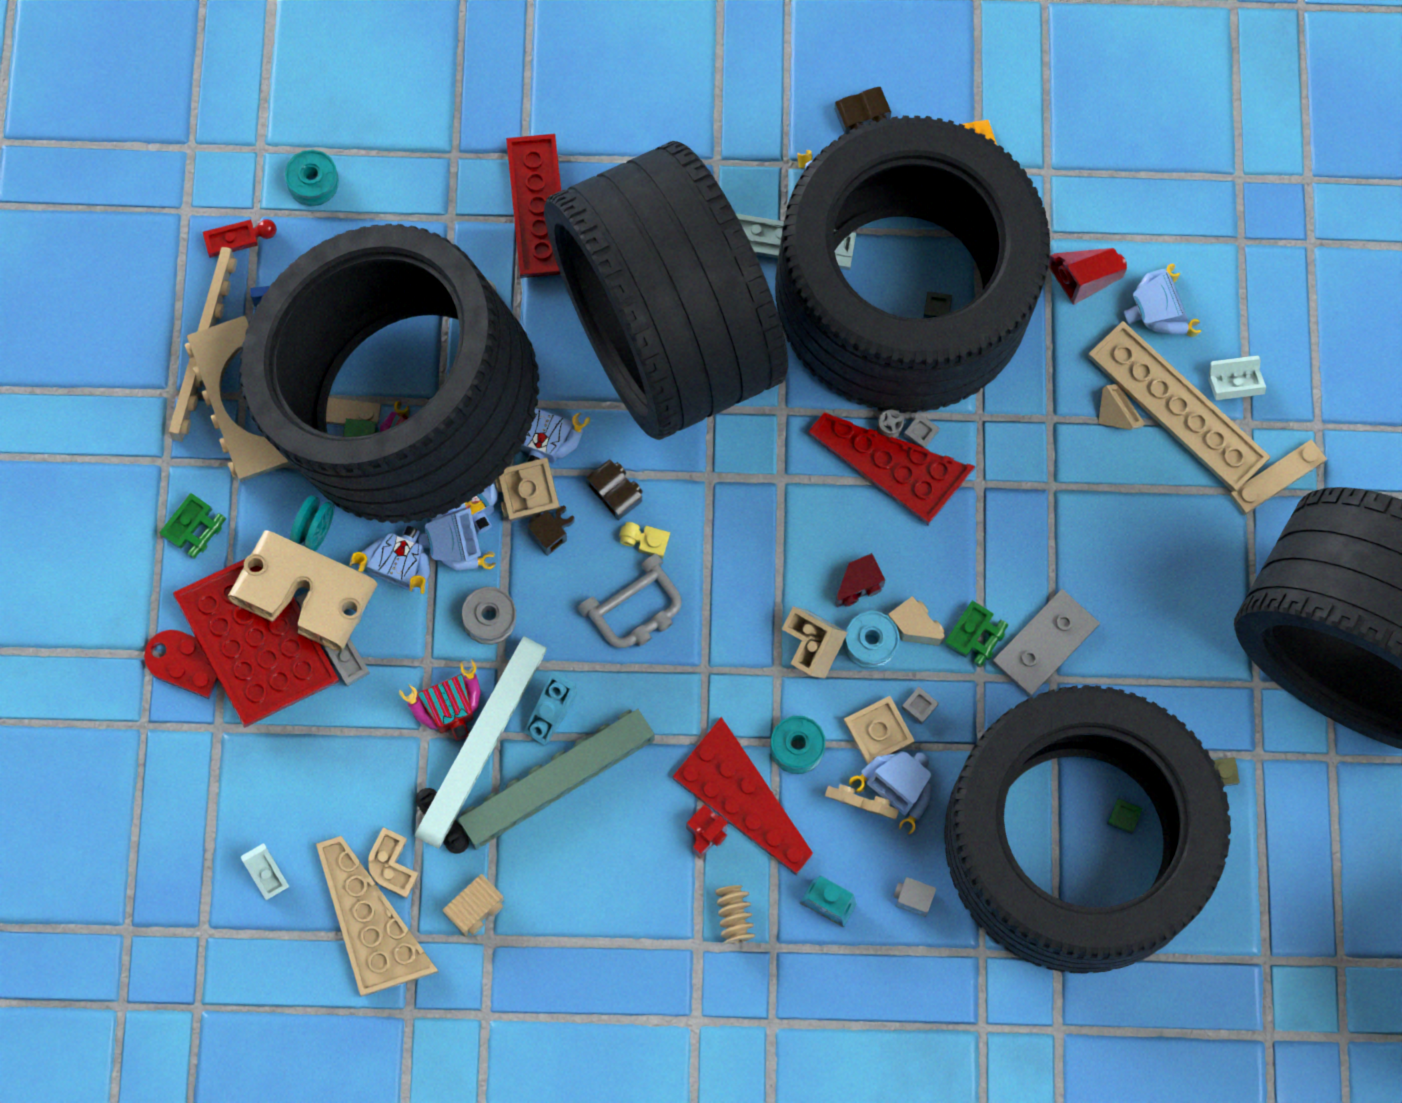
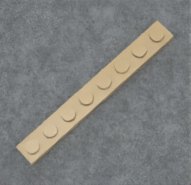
(212, 311)

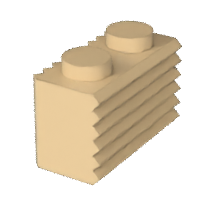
(474, 906)

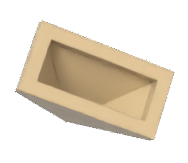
(1118, 410)

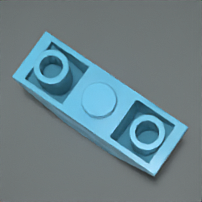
(551, 708)

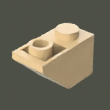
(915, 624)

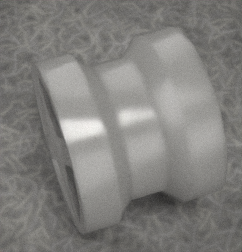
(893, 420)

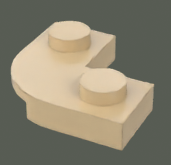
(877, 806)
(384, 866)

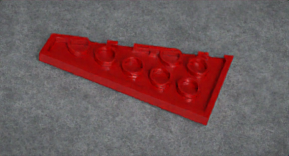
(899, 468)
(733, 788)

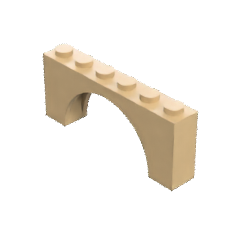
(213, 352)

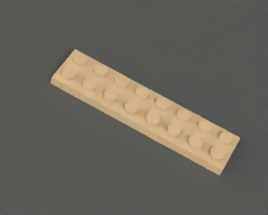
(1178, 406)

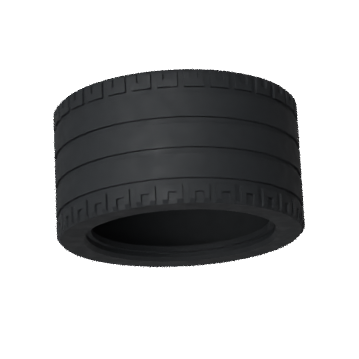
(667, 289)
(332, 305)
(1331, 610)

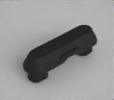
(456, 839)

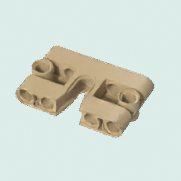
(292, 566)

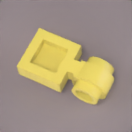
(651, 541)

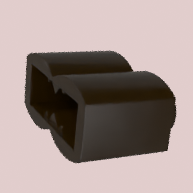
(862, 109)
(615, 489)

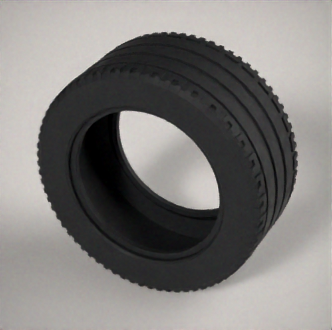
(1153, 752)

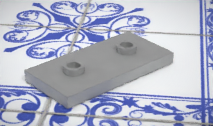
(1046, 642)

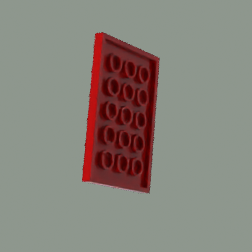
(255, 660)

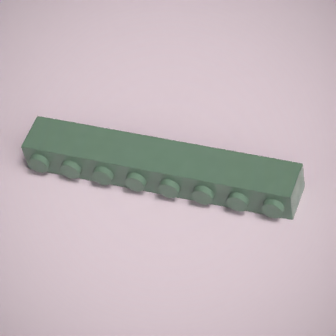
(556, 779)

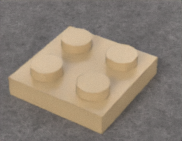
(879, 730)

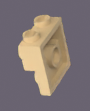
(527, 489)

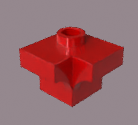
(707, 829)

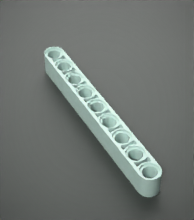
(480, 742)

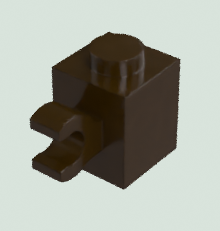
(549, 532)

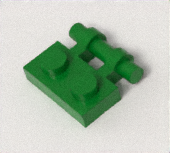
(187, 520)
(969, 629)

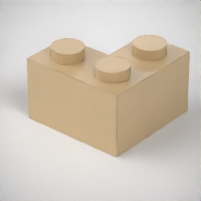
(819, 641)

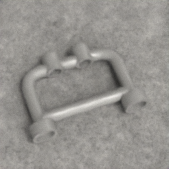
(640, 634)

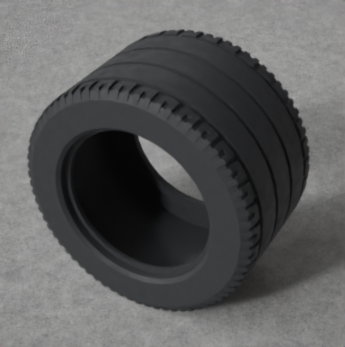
(928, 174)

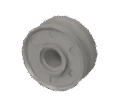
(487, 600)

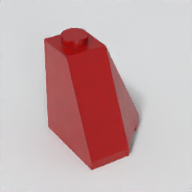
(1086, 271)

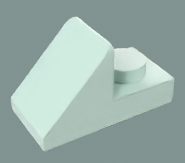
(264, 871)

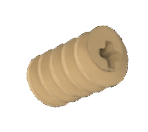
(734, 914)

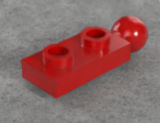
(238, 236)

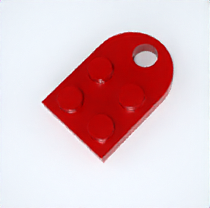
(182, 664)

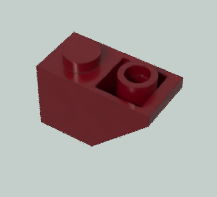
(860, 579)

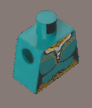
(829, 900)

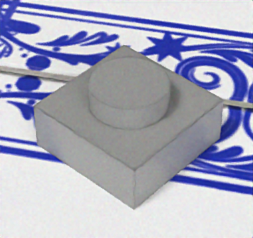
(921, 431)
(920, 705)

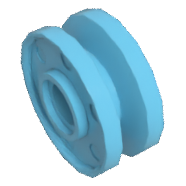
(873, 624)

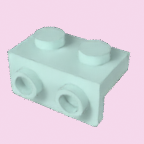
(1236, 378)

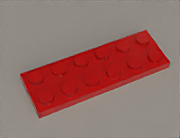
(533, 179)

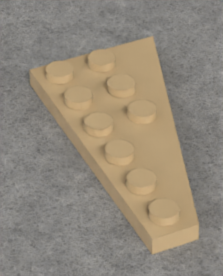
(374, 934)

